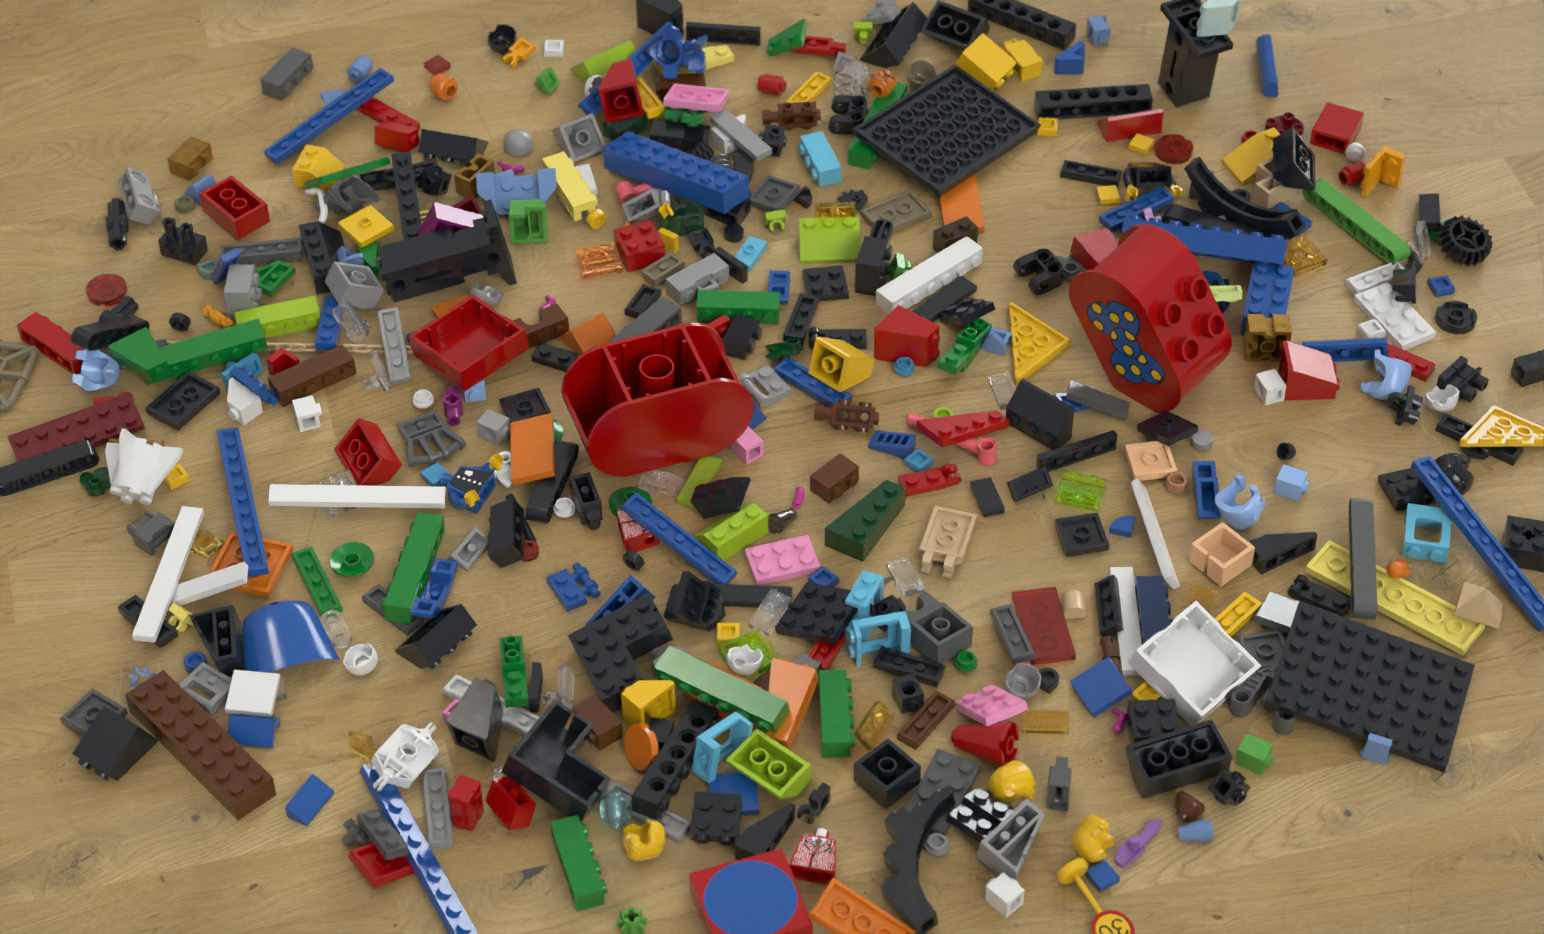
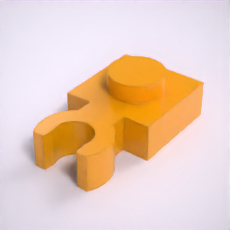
(519, 51)

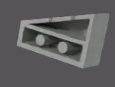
(1011, 840)

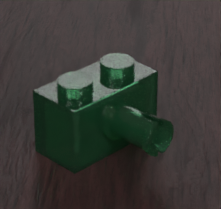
(685, 219)

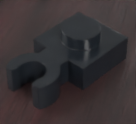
(702, 241)

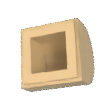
(1073, 605)

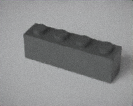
(658, 316)

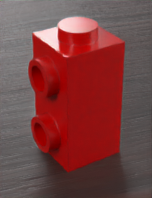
(396, 136)

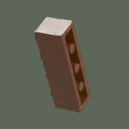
(312, 375)

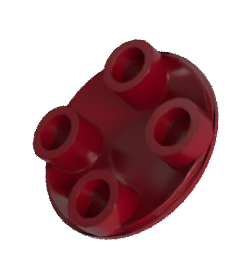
(1285, 122)

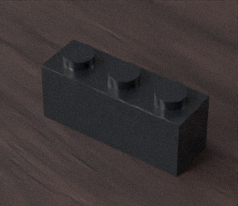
(678, 134)
(506, 533)

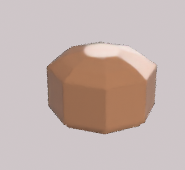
(1176, 483)

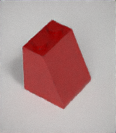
(620, 92)
(906, 336)
(1307, 373)

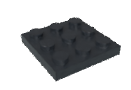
(817, 614)

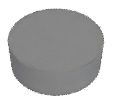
(1202, 440)

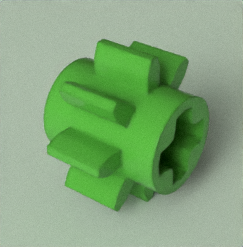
(631, 921)

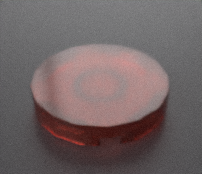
(1173, 149)
(106, 289)

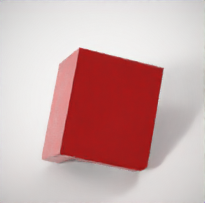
(281, 361)

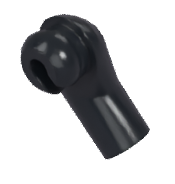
(1415, 262)

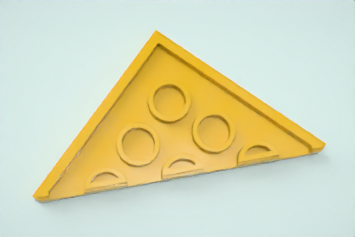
(1032, 342)
(1503, 429)

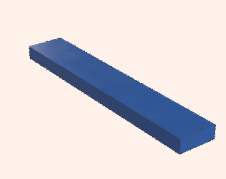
(678, 540)

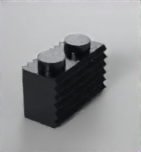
(741, 337)

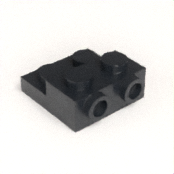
(1404, 488)
(979, 814)
(716, 817)

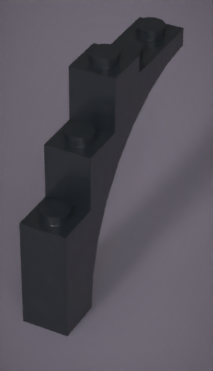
(1220, 201)
(902, 859)

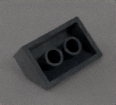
(954, 25)
(450, 146)
(1293, 161)
(1040, 415)
(437, 637)

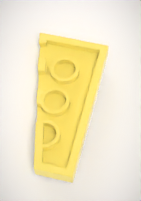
(714, 56)

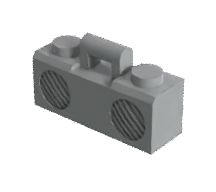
(139, 200)
(702, 275)

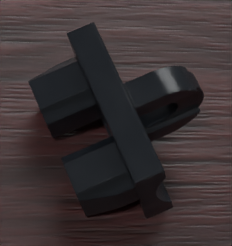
(1406, 407)

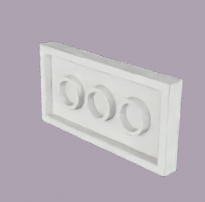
(1399, 319)

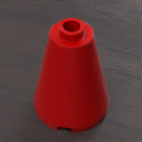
(988, 743)

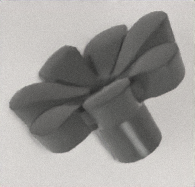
(354, 833)

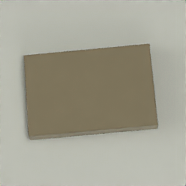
(901, 210)

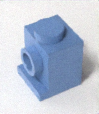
(1098, 30)

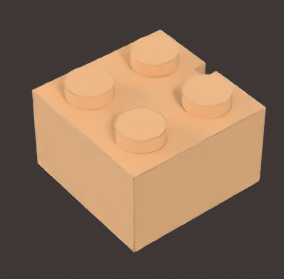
(1222, 554)

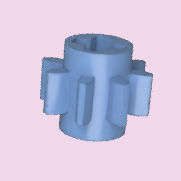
(144, 673)

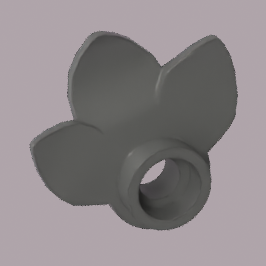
(1071, 266)

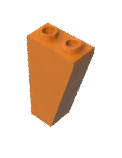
(796, 686)

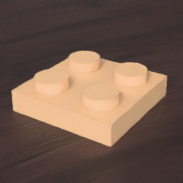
(1150, 460)

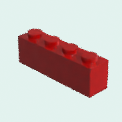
(51, 341)

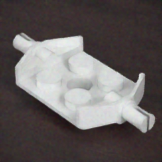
(401, 768)

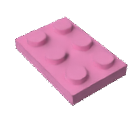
(696, 98)
(782, 560)
(991, 705)

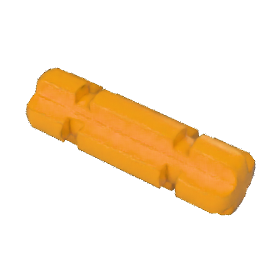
(217, 317)

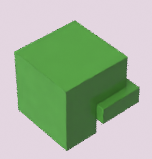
(528, 221)

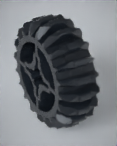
(1470, 240)

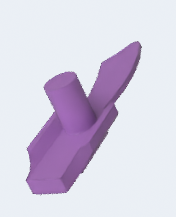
(1134, 846)

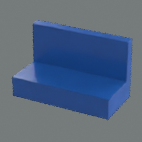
(253, 729)

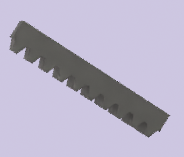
(266, 251)

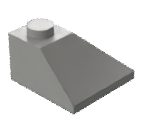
(580, 138)

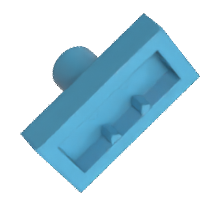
(250, 363)

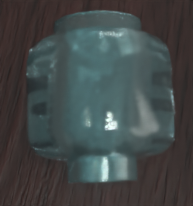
(615, 809)

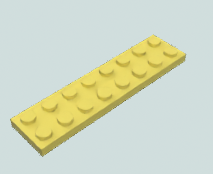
(1400, 600)

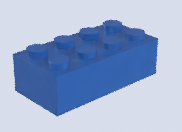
(1267, 291)

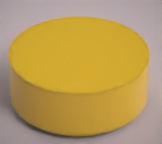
(596, 218)

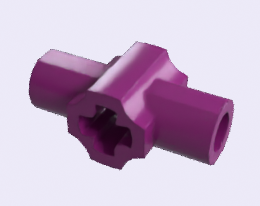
(453, 405)

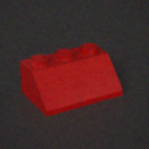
(367, 454)

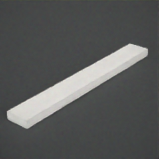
(357, 496)
(168, 574)

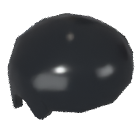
(502, 38)

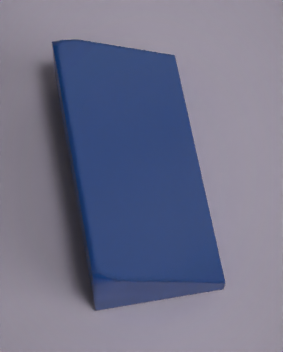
(308, 800)

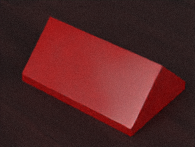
(1129, 125)

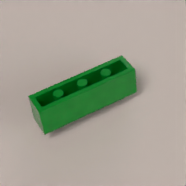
(750, 304)
(835, 713)
(577, 862)

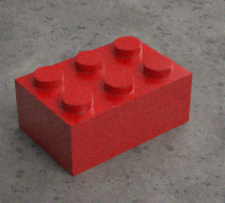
(234, 207)

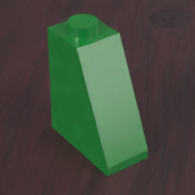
(141, 355)

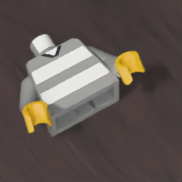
(647, 206)

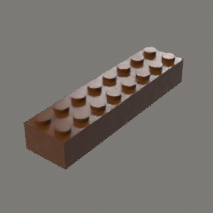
(201, 745)

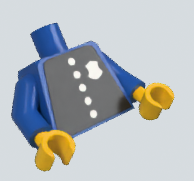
(472, 485)

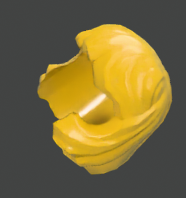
(1012, 782)
(1092, 839)
(644, 841)

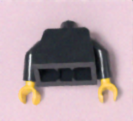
(1148, 175)

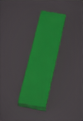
(316, 581)

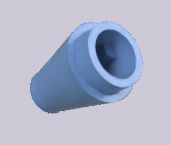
(1197, 831)

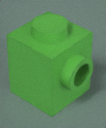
(1254, 754)

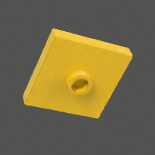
(365, 226)

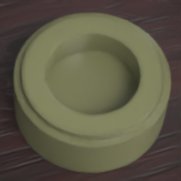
(184, 204)

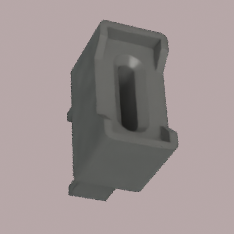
(151, 531)
(1059, 785)

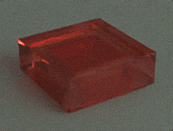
(437, 65)

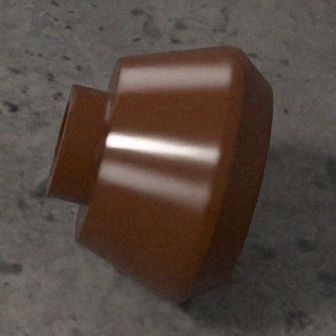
(1188, 806)

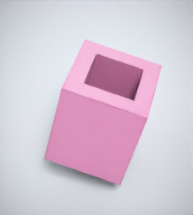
(748, 446)

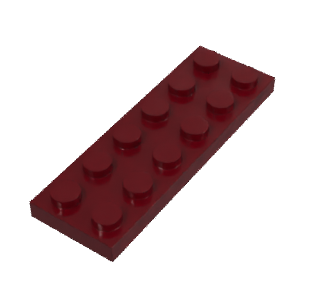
(93, 423)

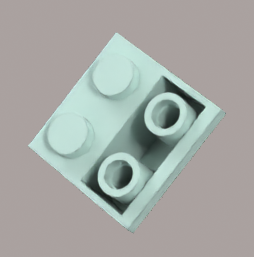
(1217, 17)

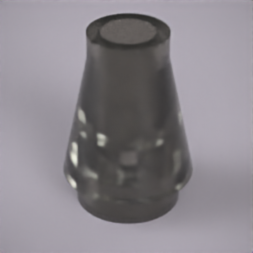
(781, 520)

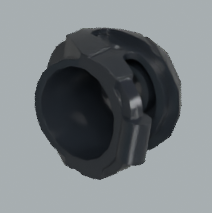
(1455, 468)

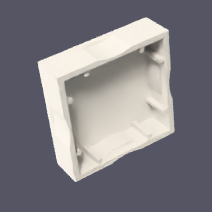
(1193, 664)

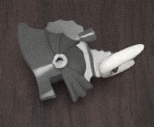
(343, 197)

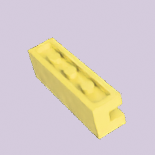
(570, 186)

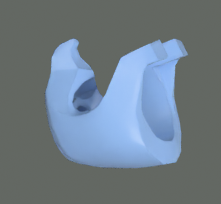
(96, 371)
(1395, 375)
(1239, 516)

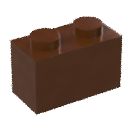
(834, 478)
(606, 726)

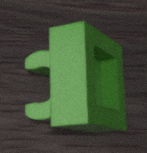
(547, 80)
(899, 266)

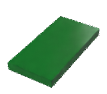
(347, 172)

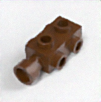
(793, 115)
(854, 415)

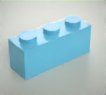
(820, 159)

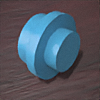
(904, 366)

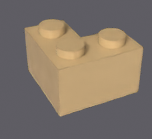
(1269, 191)

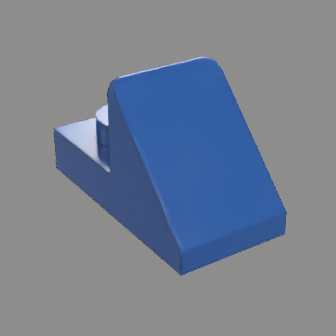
(1071, 60)

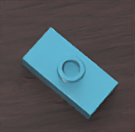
(751, 251)

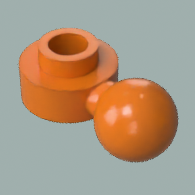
(1398, 568)

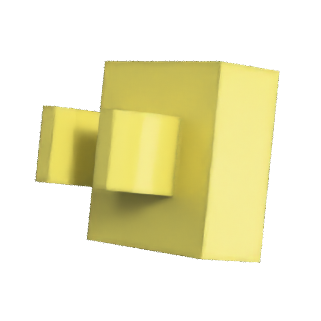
(180, 615)

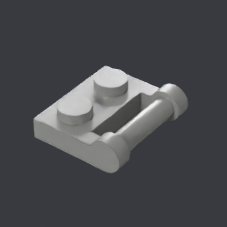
(768, 382)
(209, 681)

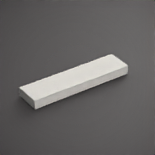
(210, 584)

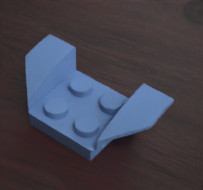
(509, 188)

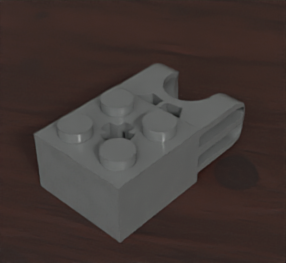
(938, 629)

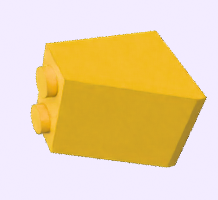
(987, 62)
(839, 363)

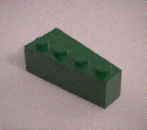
(865, 522)

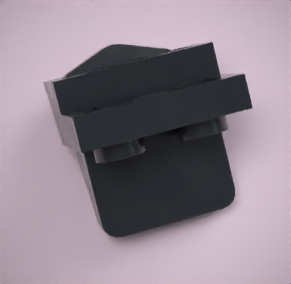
(695, 603)

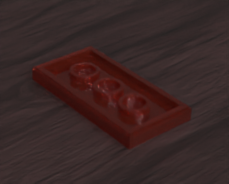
(1044, 625)

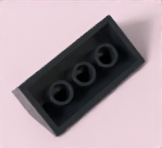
(895, 38)
(320, 248)
(1178, 758)

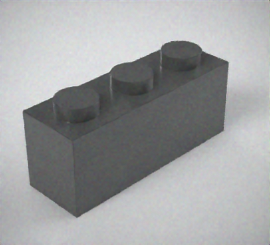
(286, 74)

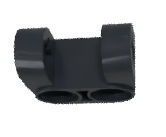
(853, 106)
(1045, 265)

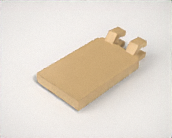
(946, 539)

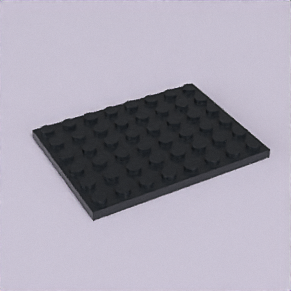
(946, 130)
(1370, 683)

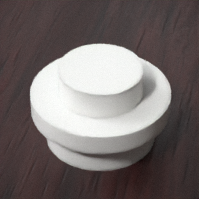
(1355, 152)
(423, 399)
(564, 507)

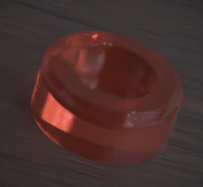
(531, 550)

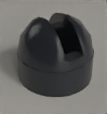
(1286, 449)

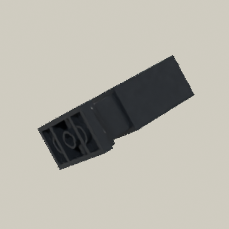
(444, 258)

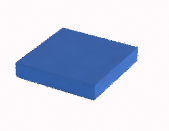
(1101, 686)
(738, 784)

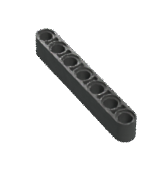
(1362, 559)

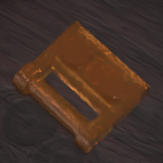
(597, 256)

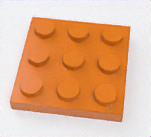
(276, 554)

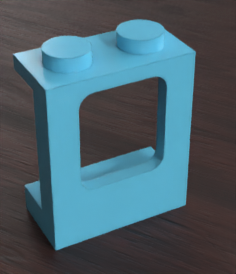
(1430, 518)
(868, 586)
(897, 635)
(710, 753)

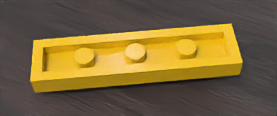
(651, 104)

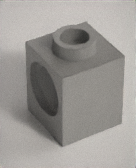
(493, 427)

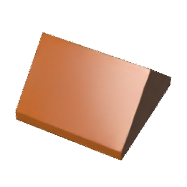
(589, 334)

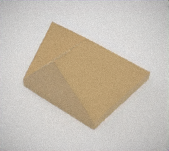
(1478, 605)

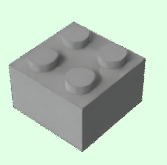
(354, 284)
(241, 289)

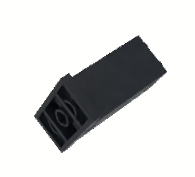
(1188, 59)

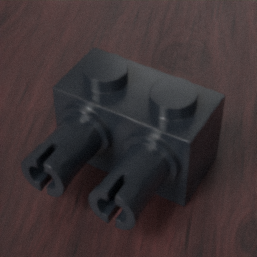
(182, 242)

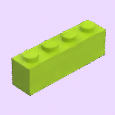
(284, 316)

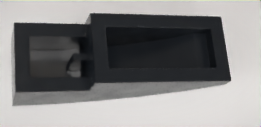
(743, 163)

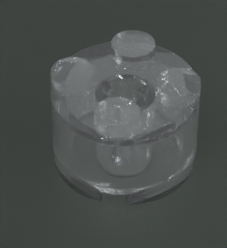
(852, 80)

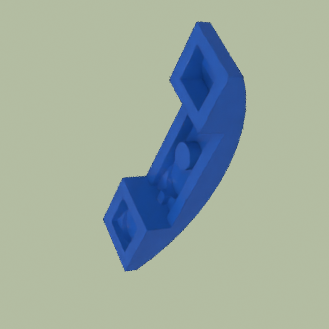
(437, 590)

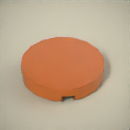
(640, 746)

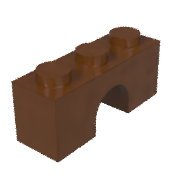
(552, 325)

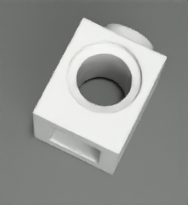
(1269, 387)

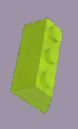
(602, 62)
(829, 239)
(734, 531)
(771, 765)

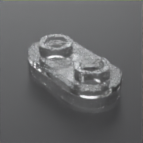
(339, 631)

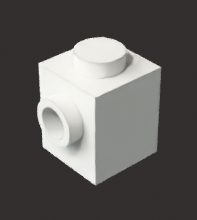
(307, 413)
(1004, 894)

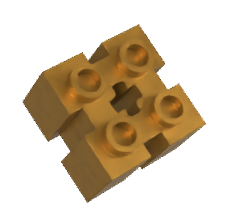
(1265, 336)

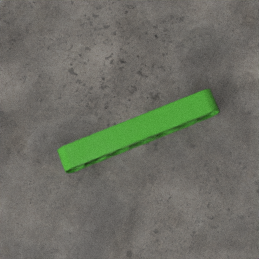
(1357, 222)

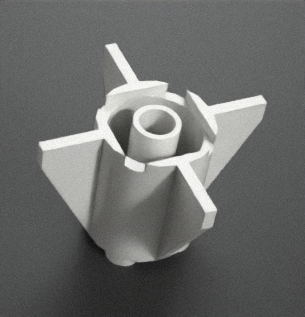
(138, 467)

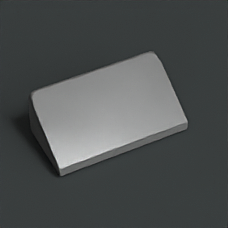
(470, 549)

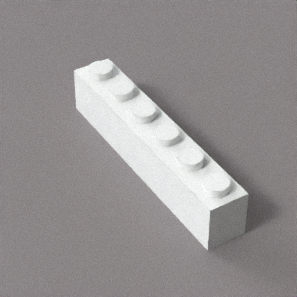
(930, 275)

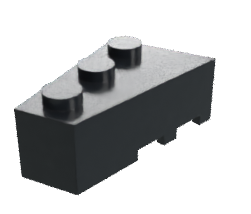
(222, 637)

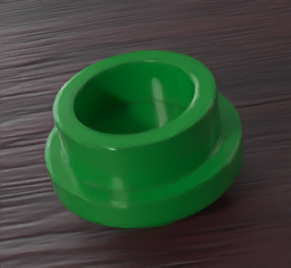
(966, 661)

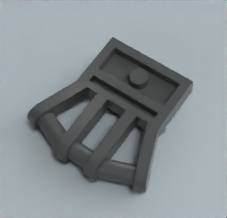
(423, 429)

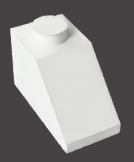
(722, 142)
(242, 403)

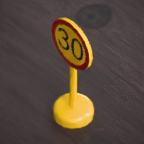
(1106, 921)

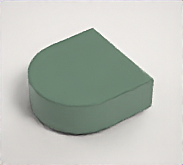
(206, 269)

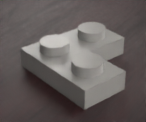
(882, 12)

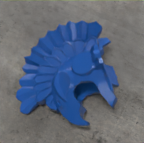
(676, 51)

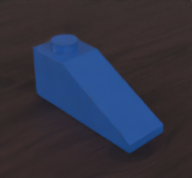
(626, 593)

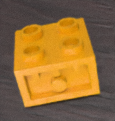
(1385, 167)

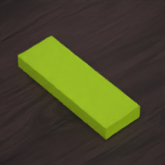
(703, 473)

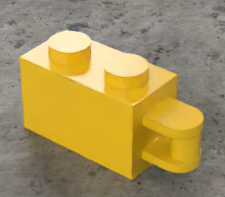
(1028, 64)

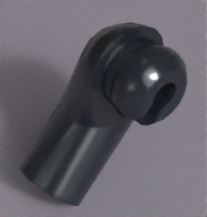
(1477, 452)

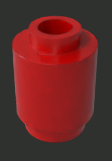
(771, 84)
(1352, 173)

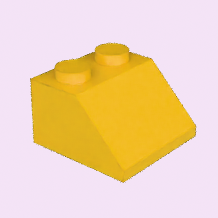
(315, 163)
(648, 700)

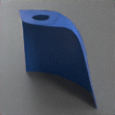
(284, 636)

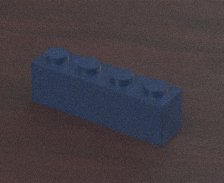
(1152, 605)

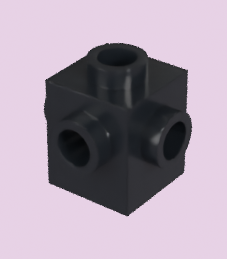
(774, 138)
(434, 180)
(1229, 787)

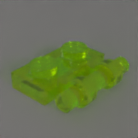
(1079, 495)

